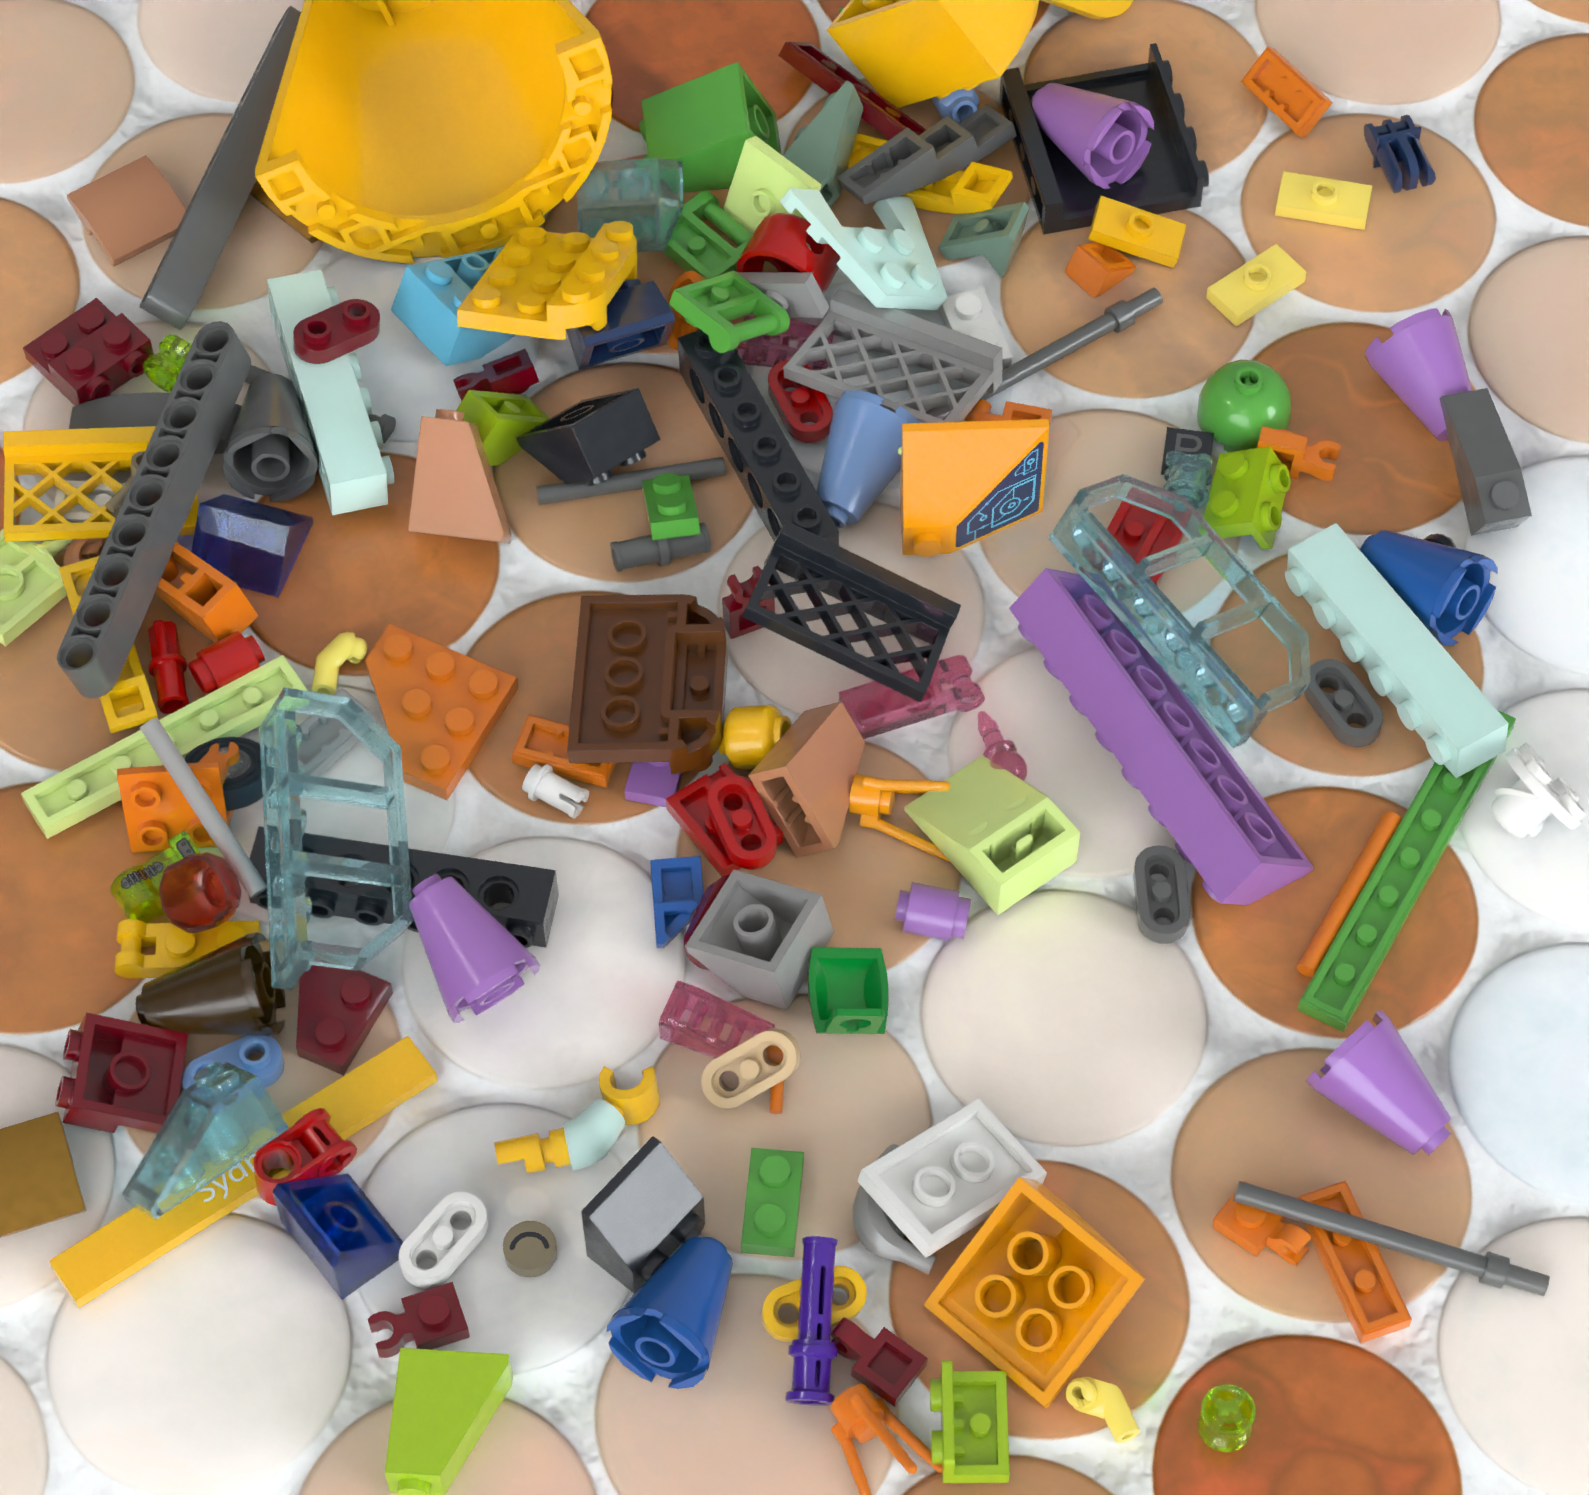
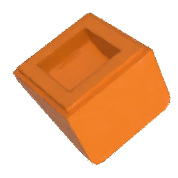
(1098, 268)

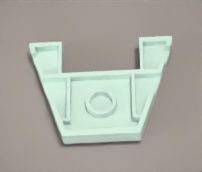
(886, 265)

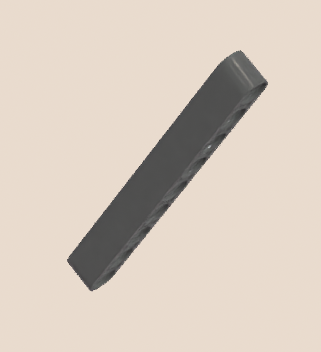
(221, 190)
(154, 511)

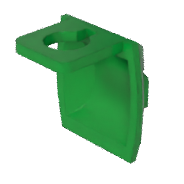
(848, 990)

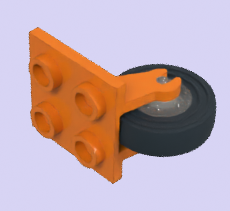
(159, 811)

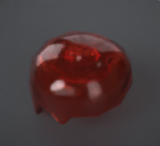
(199, 892)

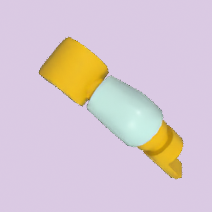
(589, 1134)

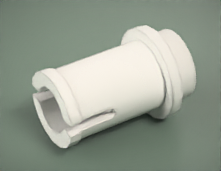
(554, 790)

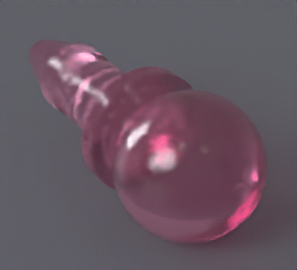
(1000, 752)

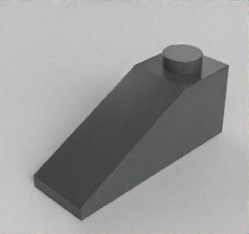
(1484, 463)

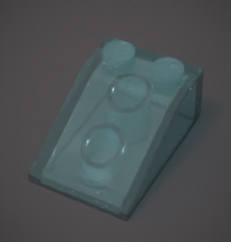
(205, 1135)

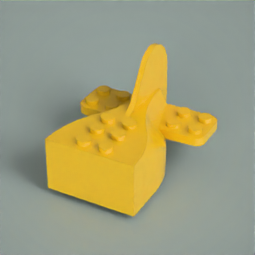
(942, 45)

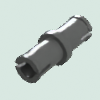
(646, 551)

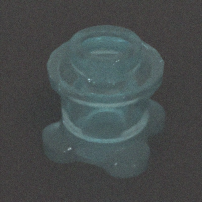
(1189, 476)

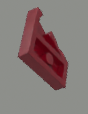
(337, 1014)

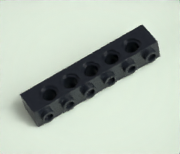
(752, 439)
(527, 889)

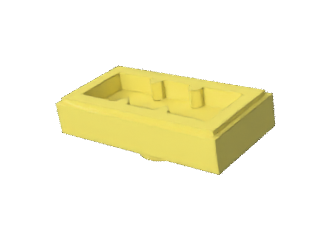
(1323, 200)
(1256, 285)

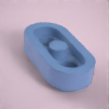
(267, 1068)

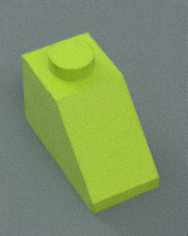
(500, 420)

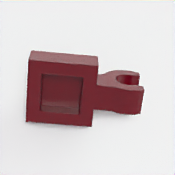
(883, 1363)

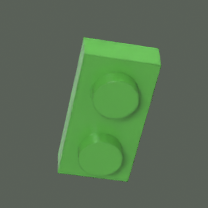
(670, 506)
(772, 1202)

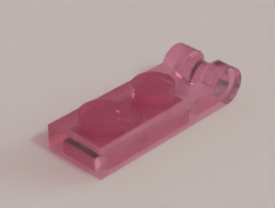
(882, 709)

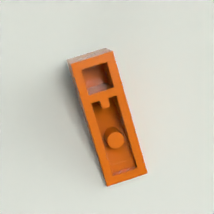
(204, 596)

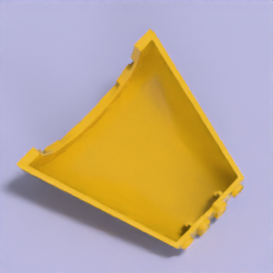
(434, 122)

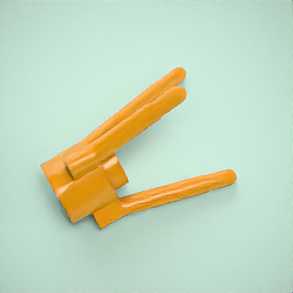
(876, 796)

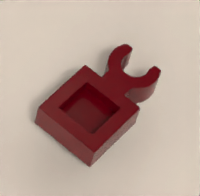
(504, 375)
(735, 604)
(429, 1319)

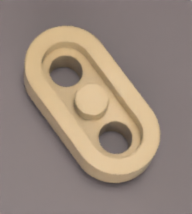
(752, 1067)

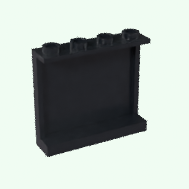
(1061, 193)

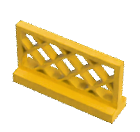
(63, 452)

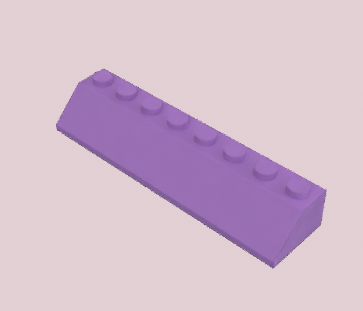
(1160, 742)

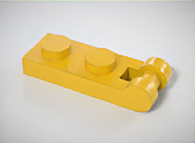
(172, 945)

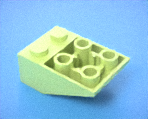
(997, 832)

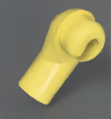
(332, 657)
(1105, 1402)

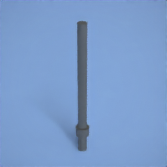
(1115, 317)
(1491, 1269)

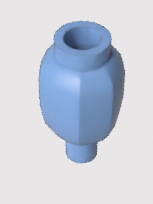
(957, 104)

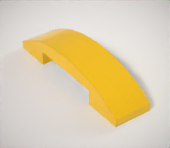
(957, 194)
(130, 699)

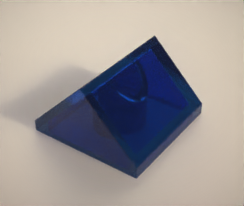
(250, 541)
(338, 1230)

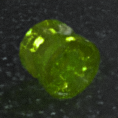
(166, 364)
(1231, 1406)

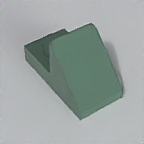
(991, 233)

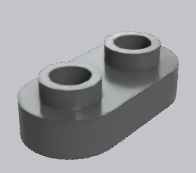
(1346, 705)
(1161, 898)

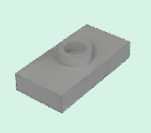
(791, 290)
(326, 740)

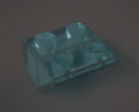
(637, 192)

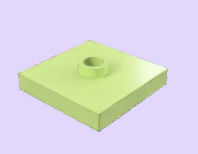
(761, 182)

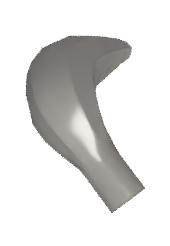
(880, 1235)

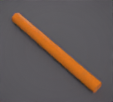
(1348, 893)

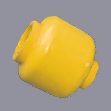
(751, 734)

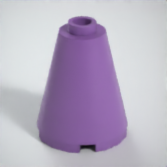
(1094, 131)
(1422, 365)
(467, 948)
(1384, 1087)

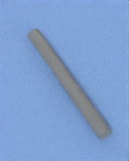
(203, 807)

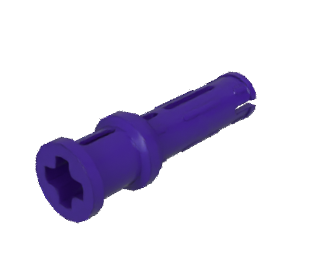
(812, 1348)

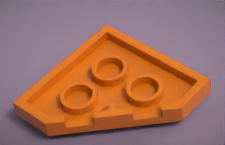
(435, 706)

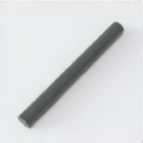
(628, 481)

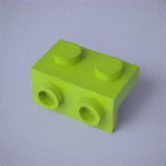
(1248, 495)
(973, 1425)

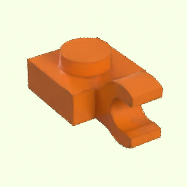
(1299, 457)
(1258, 1228)

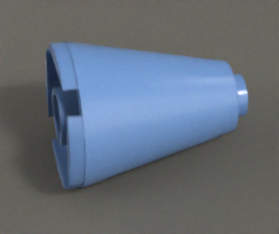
(860, 455)

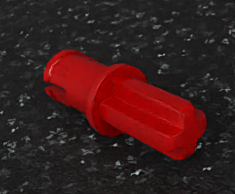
(167, 666)

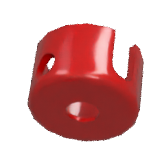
(783, 242)

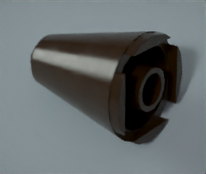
(216, 993)

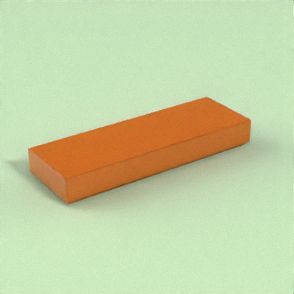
(1357, 1270)

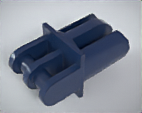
(1399, 153)

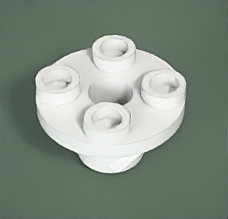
(1534, 797)

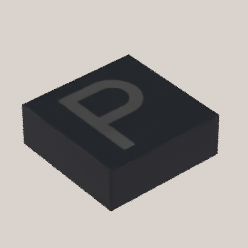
(1187, 442)

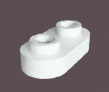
(440, 1241)

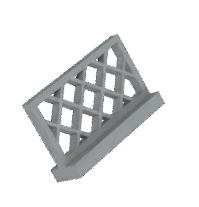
(908, 342)

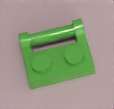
(700, 248)
(725, 298)

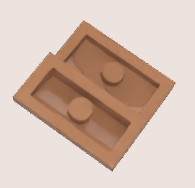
(128, 210)

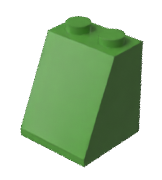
(708, 125)

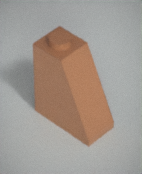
(455, 483)
(811, 777)

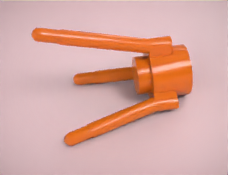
(865, 1418)

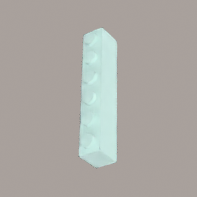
(331, 401)
(1396, 651)

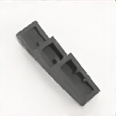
(917, 161)

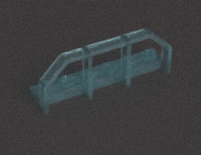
(1160, 625)
(286, 823)

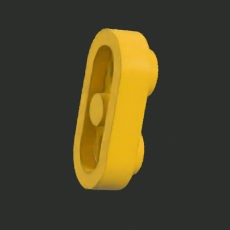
(789, 1295)

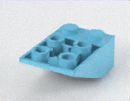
(430, 301)

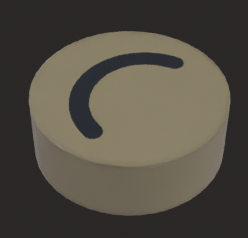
(530, 1249)

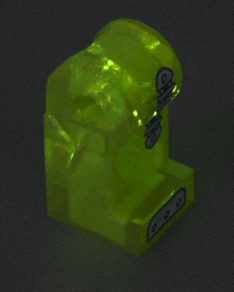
(138, 886)

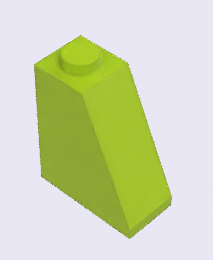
(440, 1414)

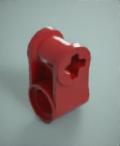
(306, 1149)

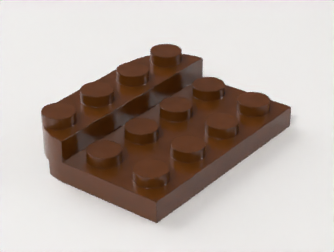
(648, 682)

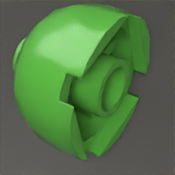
(1241, 401)

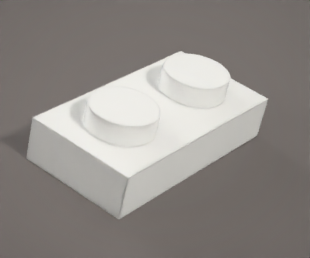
(973, 315)

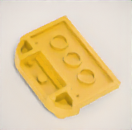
(551, 282)

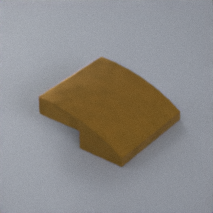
(36, 1175)

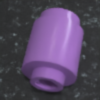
(933, 912)

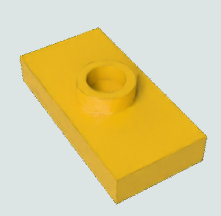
(1137, 232)

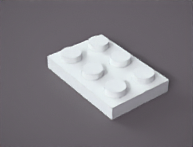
(949, 1176)

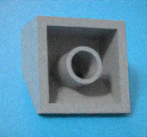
(761, 937)

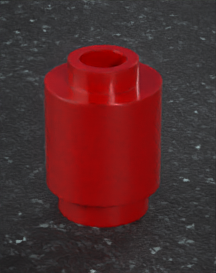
(225, 662)

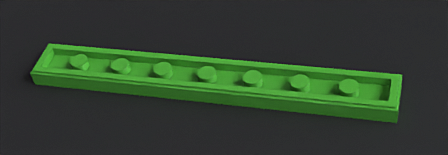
(1391, 893)

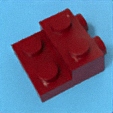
(90, 353)
(121, 1074)

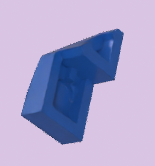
(676, 895)

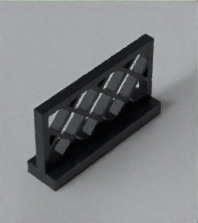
(862, 589)

